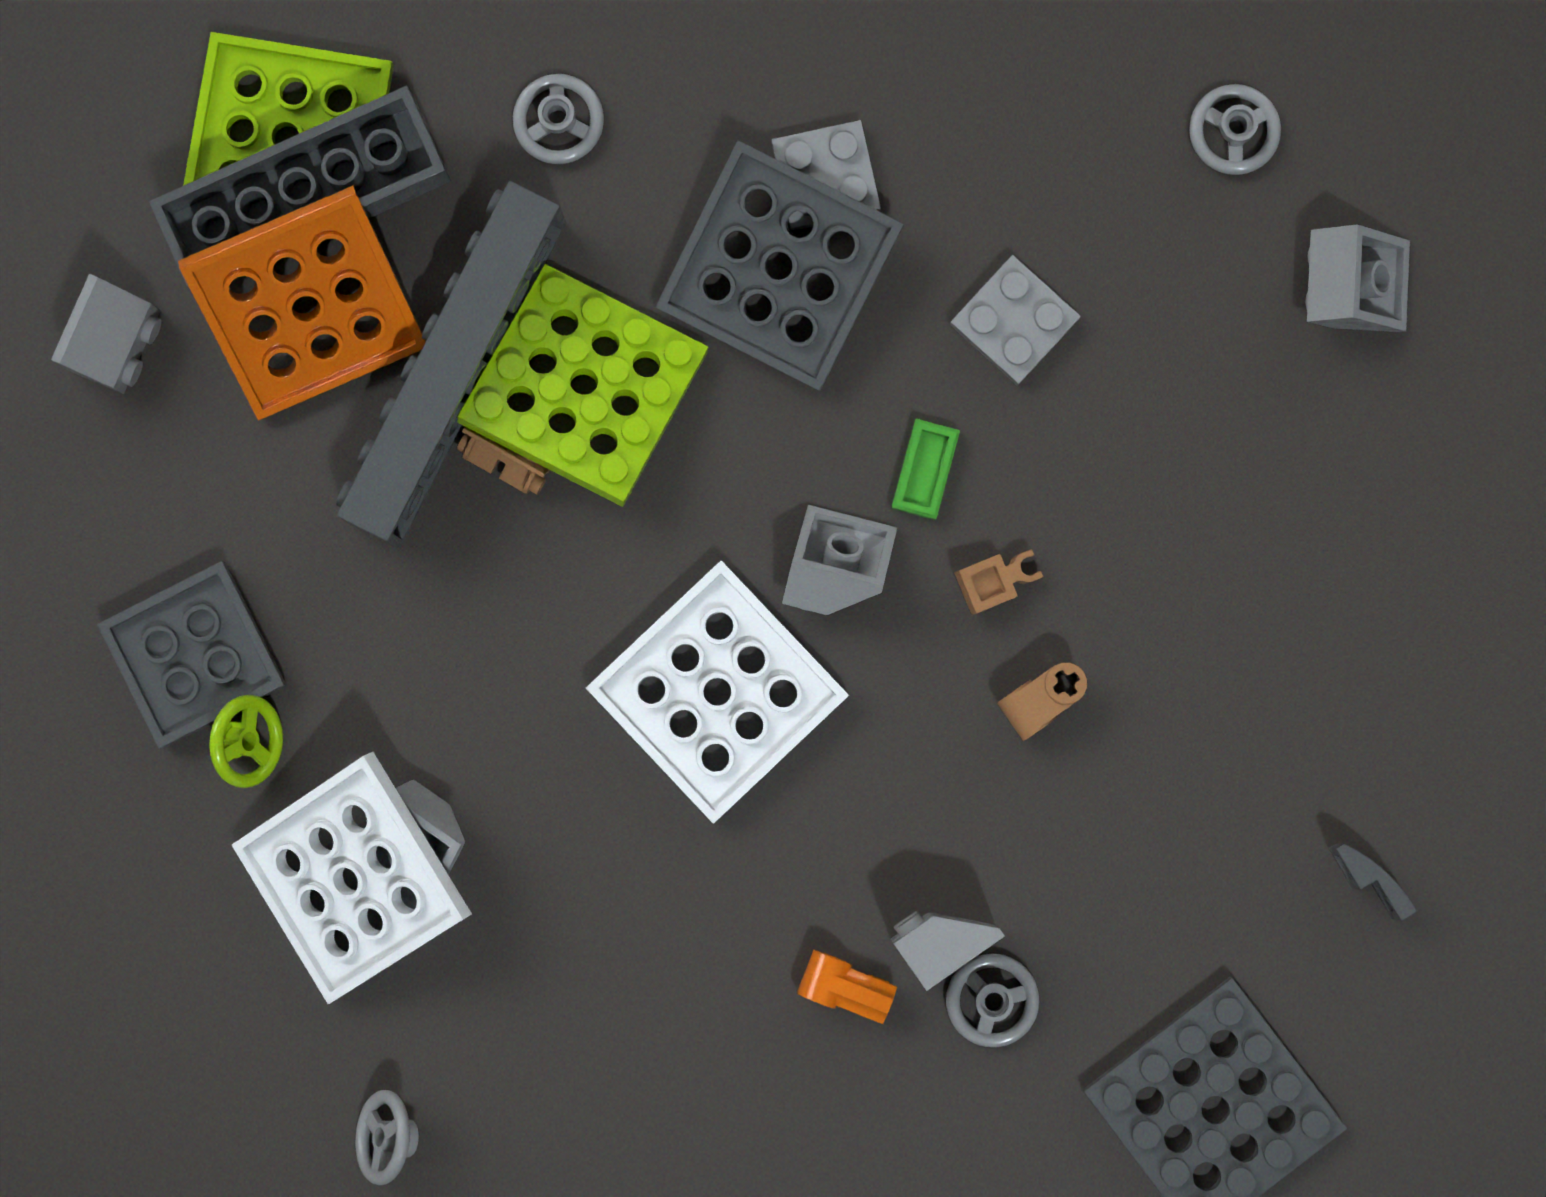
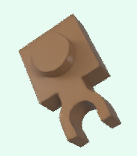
(992, 582)

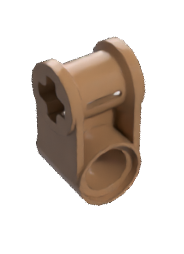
(1037, 703)

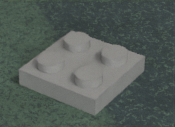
(834, 157)
(1015, 320)

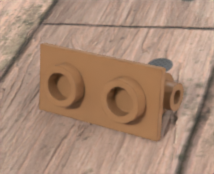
(518, 471)

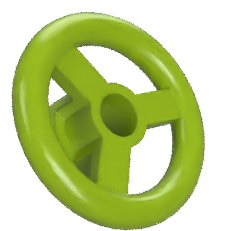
(238, 739)

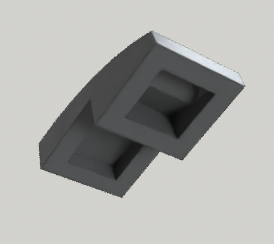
(1362, 871)

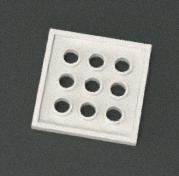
(686, 625)
(379, 888)

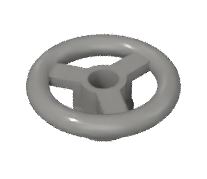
(557, 102)
(1243, 114)
(983, 1034)
(389, 1138)

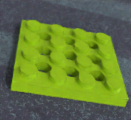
(277, 65)
(596, 317)

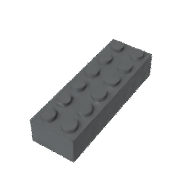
(374, 148)

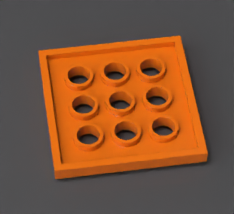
(317, 276)

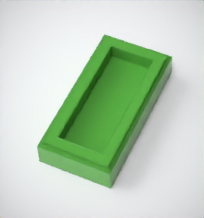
(925, 469)

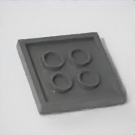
(190, 653)

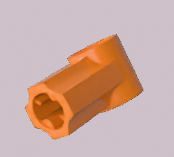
(836, 983)

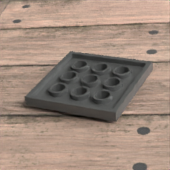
(707, 254)
(1256, 1046)

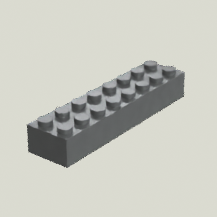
(458, 346)

